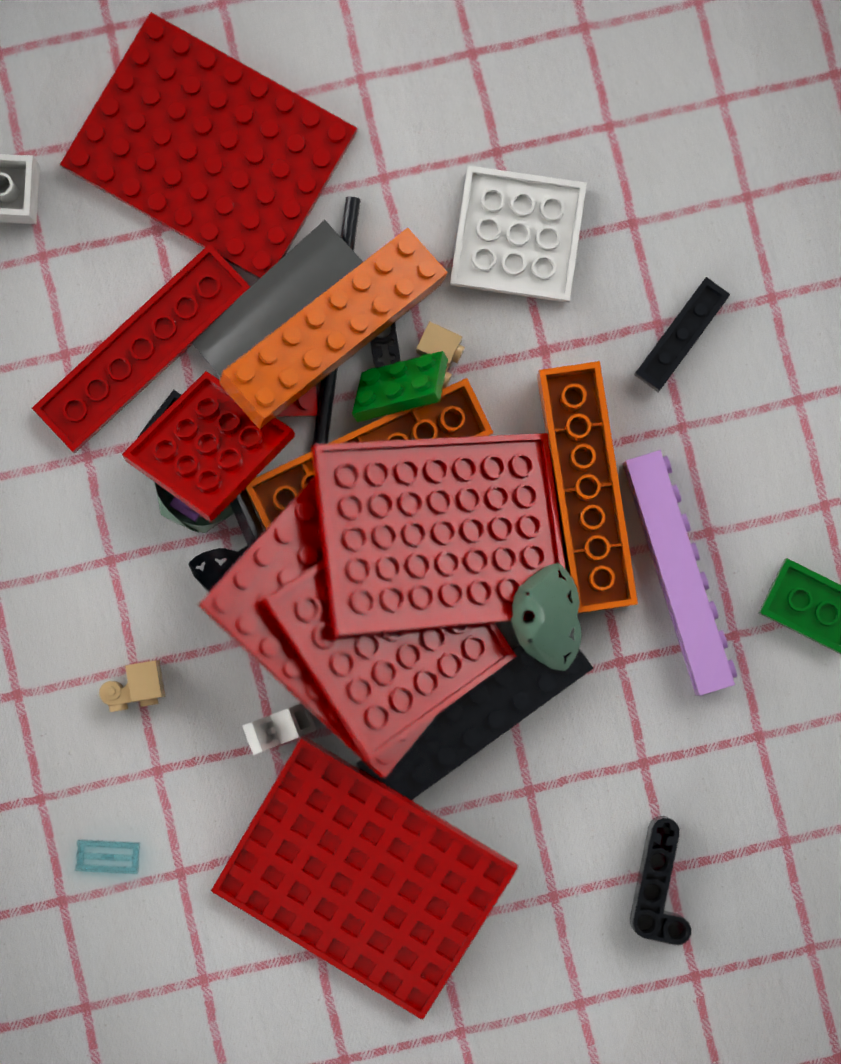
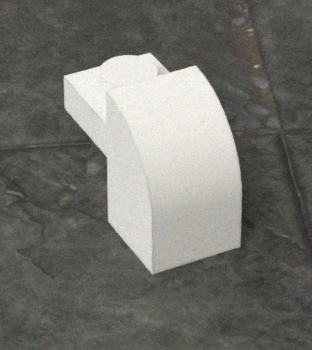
(279, 728)

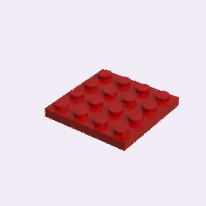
(206, 448)

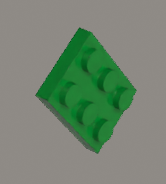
(400, 386)
(805, 604)

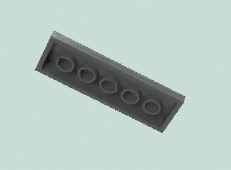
(278, 296)

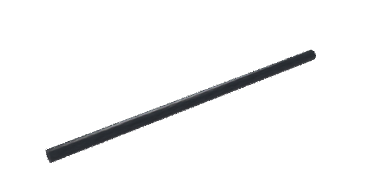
(328, 384)

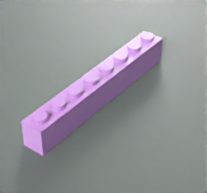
(678, 573)

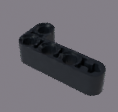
(660, 877)

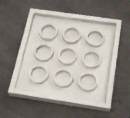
(518, 234)

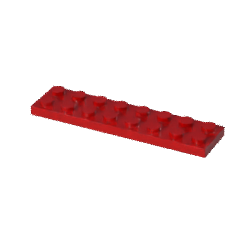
(140, 349)

